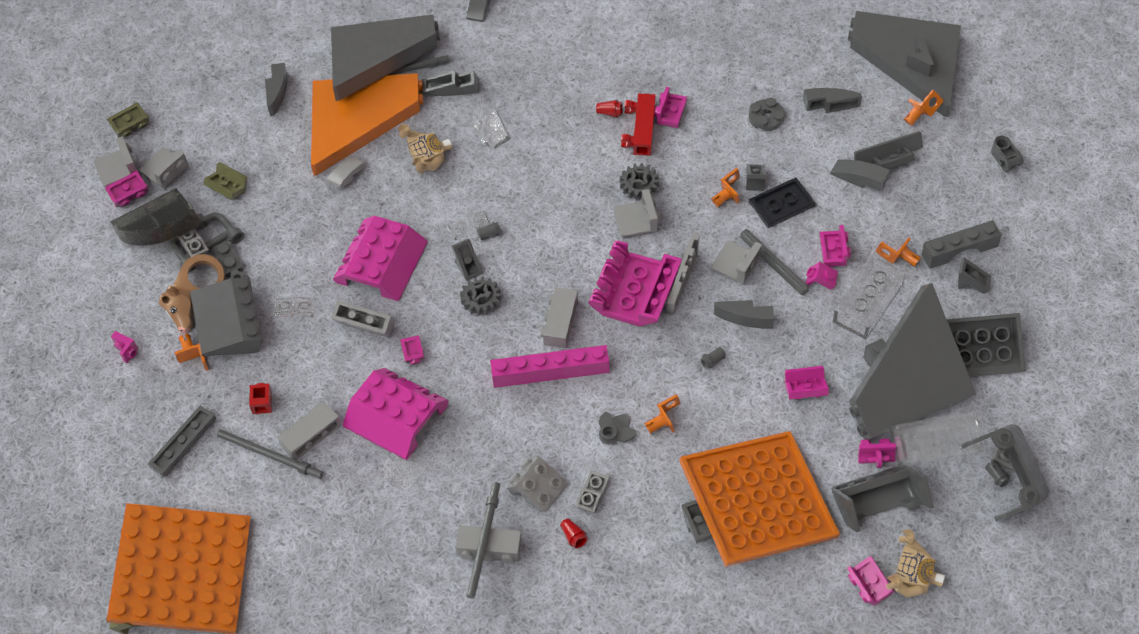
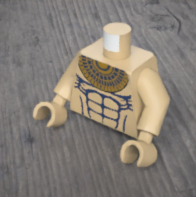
(425, 149)
(914, 569)

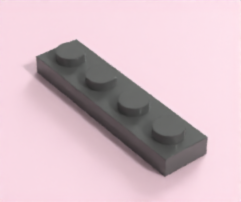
(182, 441)

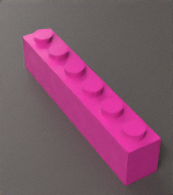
(550, 366)

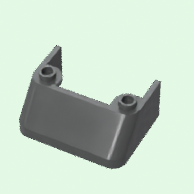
(1024, 463)
(880, 493)

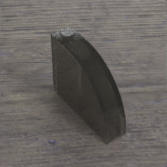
(157, 220)

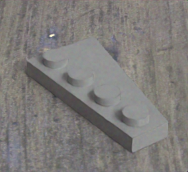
(683, 273)

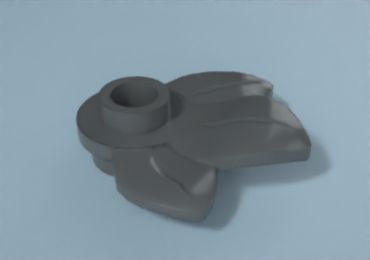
(617, 427)

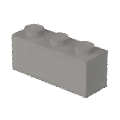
(559, 317)
(363, 319)
(309, 431)
(501, 544)

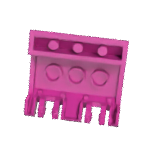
(382, 256)
(634, 286)
(391, 411)

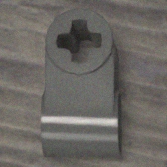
(1006, 153)

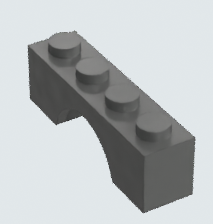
(942, 249)

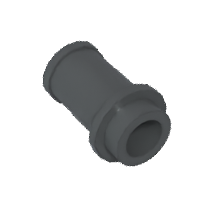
(489, 230)
(709, 359)
(998, 474)

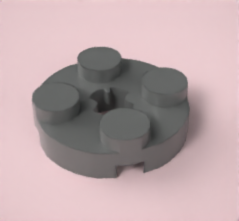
(766, 106)

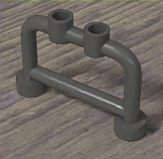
(234, 234)

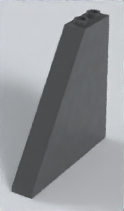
(889, 41)
(375, 49)
(913, 372)

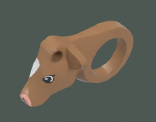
(177, 298)

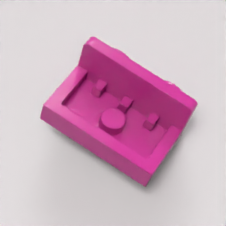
(670, 108)
(126, 189)
(834, 247)
(806, 382)
(870, 581)

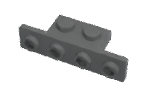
(892, 152)

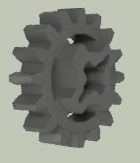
(639, 180)
(480, 295)

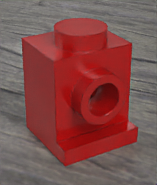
(260, 398)

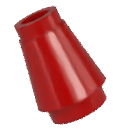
(611, 108)
(573, 533)

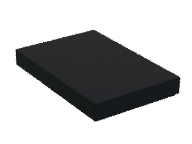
(782, 202)

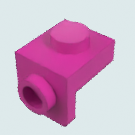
(822, 274)
(412, 349)

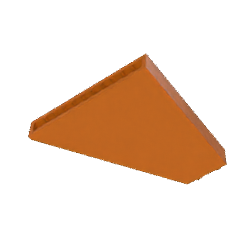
(359, 118)

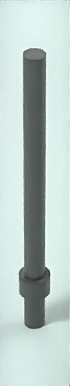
(431, 62)
(302, 467)
(491, 503)

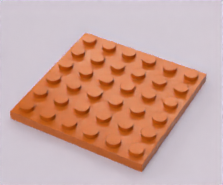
(758, 498)
(179, 569)

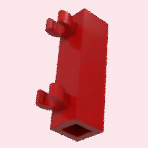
(643, 124)

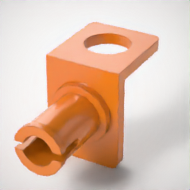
(923, 108)
(728, 191)
(903, 252)
(189, 351)
(662, 419)

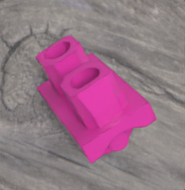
(876, 452)

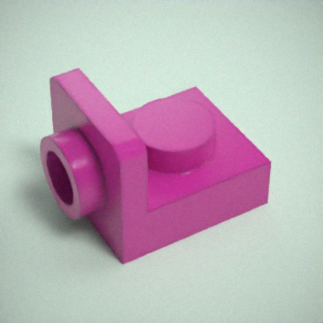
(125, 345)

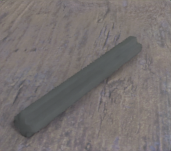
(776, 263)

